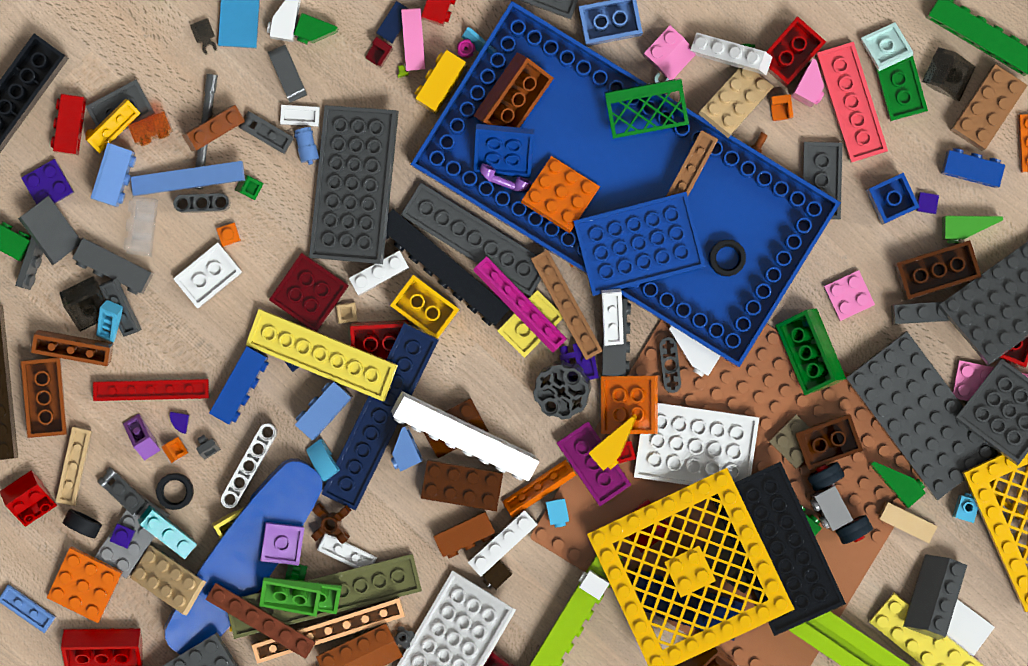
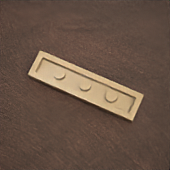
(73, 466)

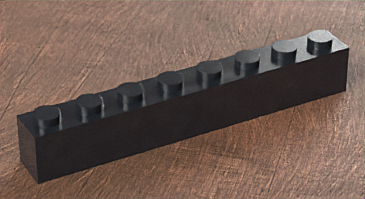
(445, 268)

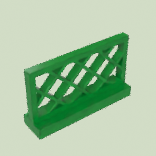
(646, 91)

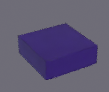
(927, 203)

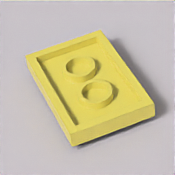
(519, 334)

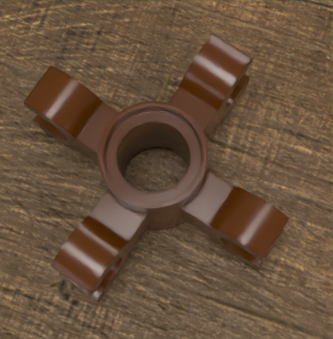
(337, 517)

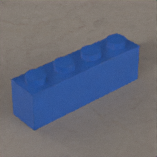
(238, 385)

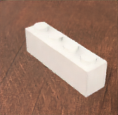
(731, 53)
(502, 543)

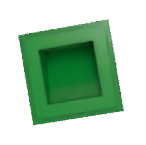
(249, 187)

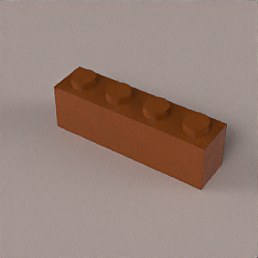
(72, 347)

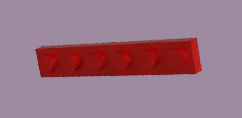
(151, 390)

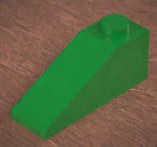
(903, 486)

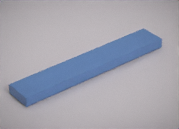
(187, 178)

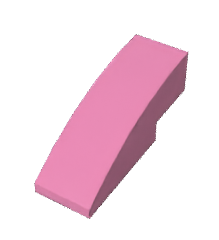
(413, 39)

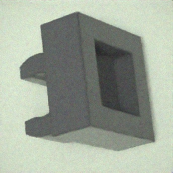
(207, 447)

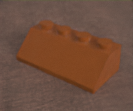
(370, 648)

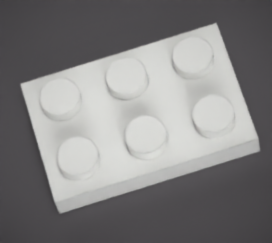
(207, 275)

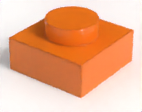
(228, 234)
(174, 449)

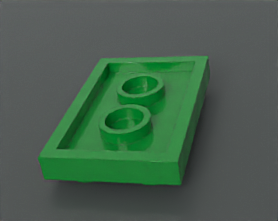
(902, 90)

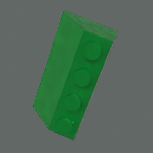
(810, 351)

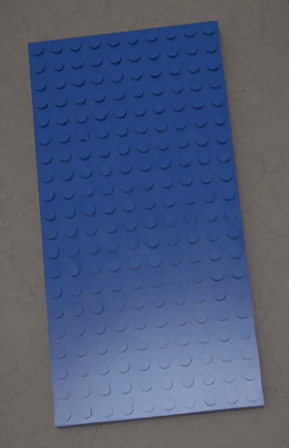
(734, 198)

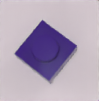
(122, 535)

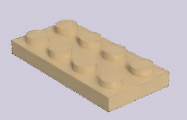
(735, 101)
(168, 580)

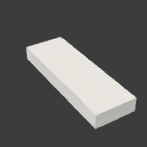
(612, 317)
(345, 552)

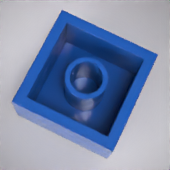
(892, 198)

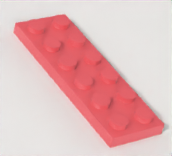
(852, 102)

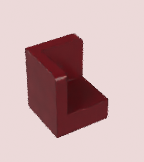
(379, 52)

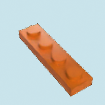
(539, 488)

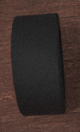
(727, 272)
(160, 491)
(82, 523)

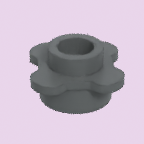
(409, 635)

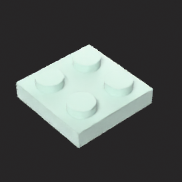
(887, 46)

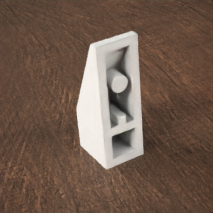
(285, 21)
(697, 355)

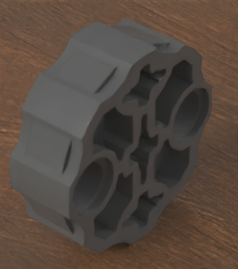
(581, 385)

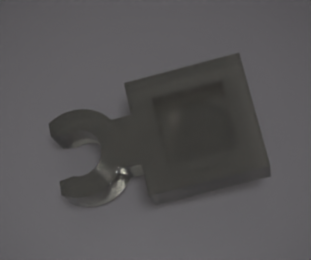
(203, 33)

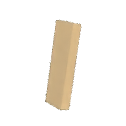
(907, 522)

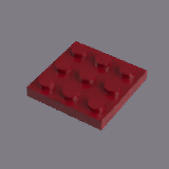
(308, 292)

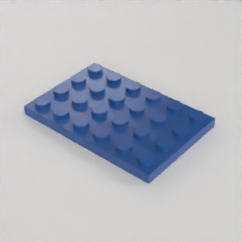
(639, 243)

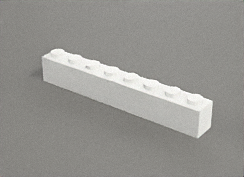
(464, 436)

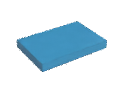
(239, 23)

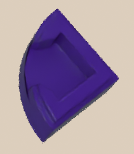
(179, 421)

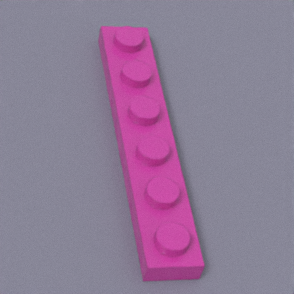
(519, 304)

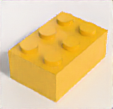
(440, 81)
(424, 307)

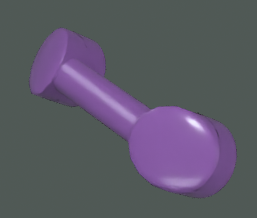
(520, 184)

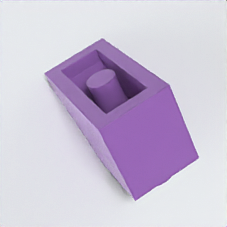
(141, 437)

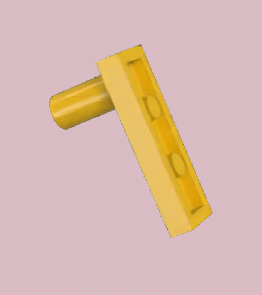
(111, 126)

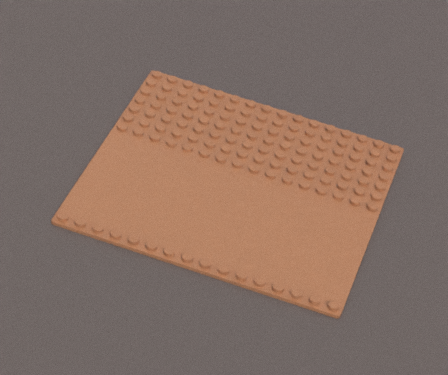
(764, 389)

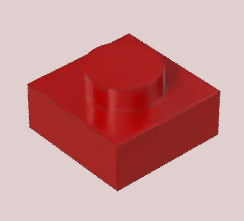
(627, 453)

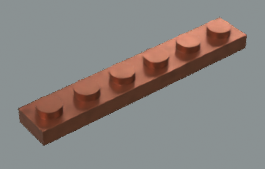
(260, 620)

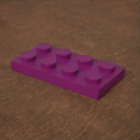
(600, 483)

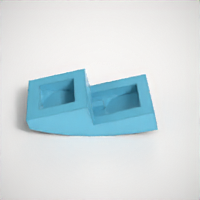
(321, 460)

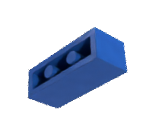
(973, 168)

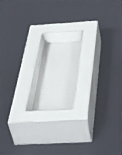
(300, 115)

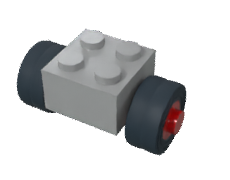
(831, 506)

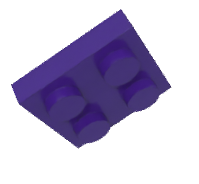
(48, 181)

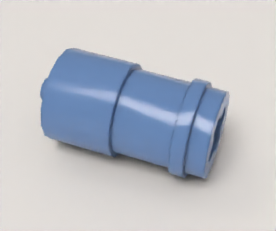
(306, 147)

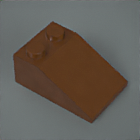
(829, 441)

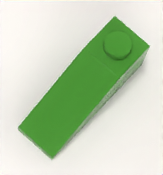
(961, 227)

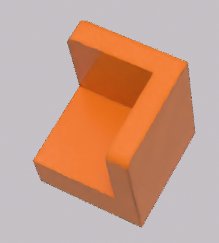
(781, 107)

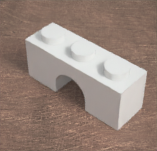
(379, 273)

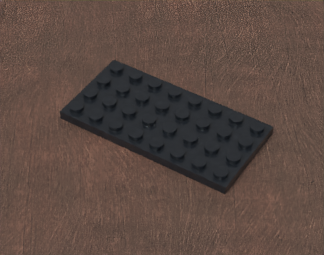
(790, 546)

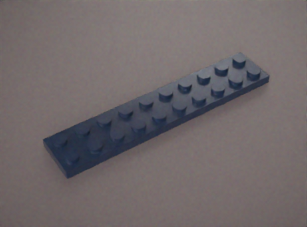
(376, 423)

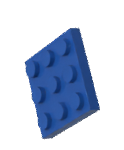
(504, 149)

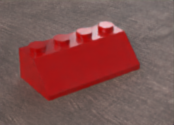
(102, 647)

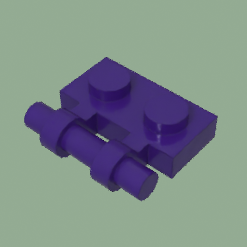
(589, 366)

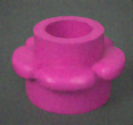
(465, 53)

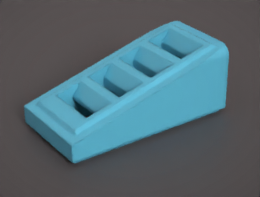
(115, 312)

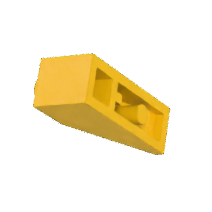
(610, 448)

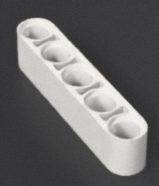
(242, 472)

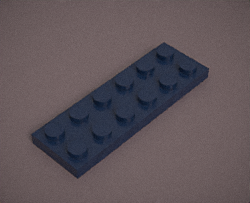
(693, 602)

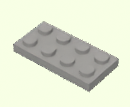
(124, 558)

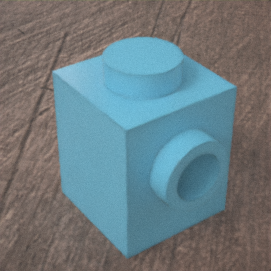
(965, 508)
(557, 512)

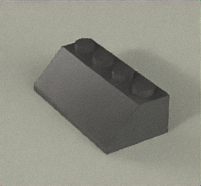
(935, 596)

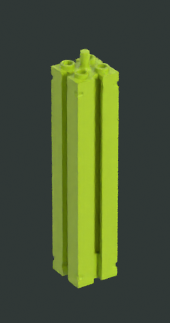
(844, 643)

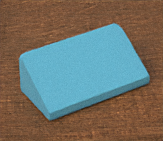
(477, 40)

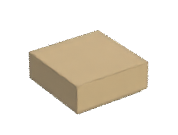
(346, 313)

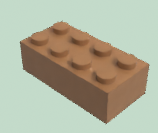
(988, 107)

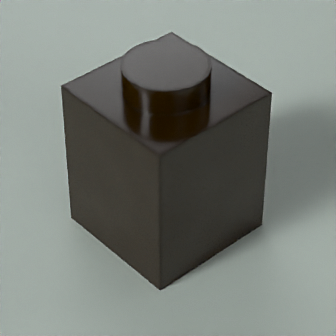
(497, 575)

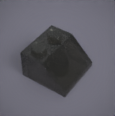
(948, 73)
(83, 303)

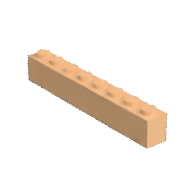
(335, 627)

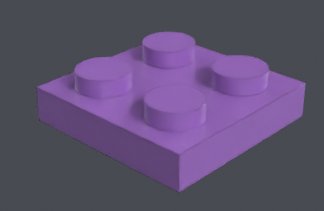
(282, 543)

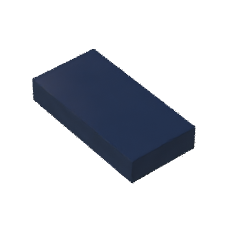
(392, 24)

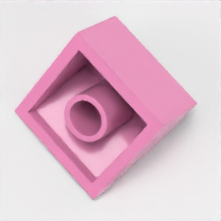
(669, 53)
(809, 86)

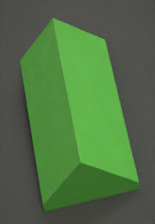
(300, 596)

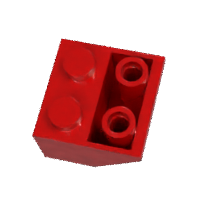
(27, 498)

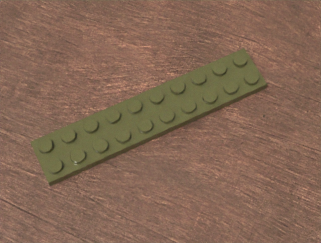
(359, 588)

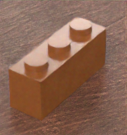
(213, 128)
(464, 535)

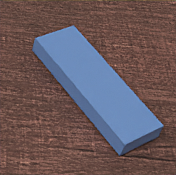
(26, 608)

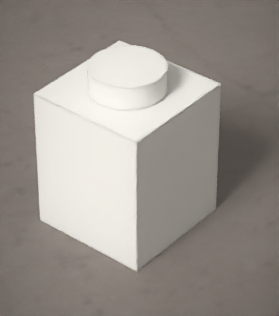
(593, 584)

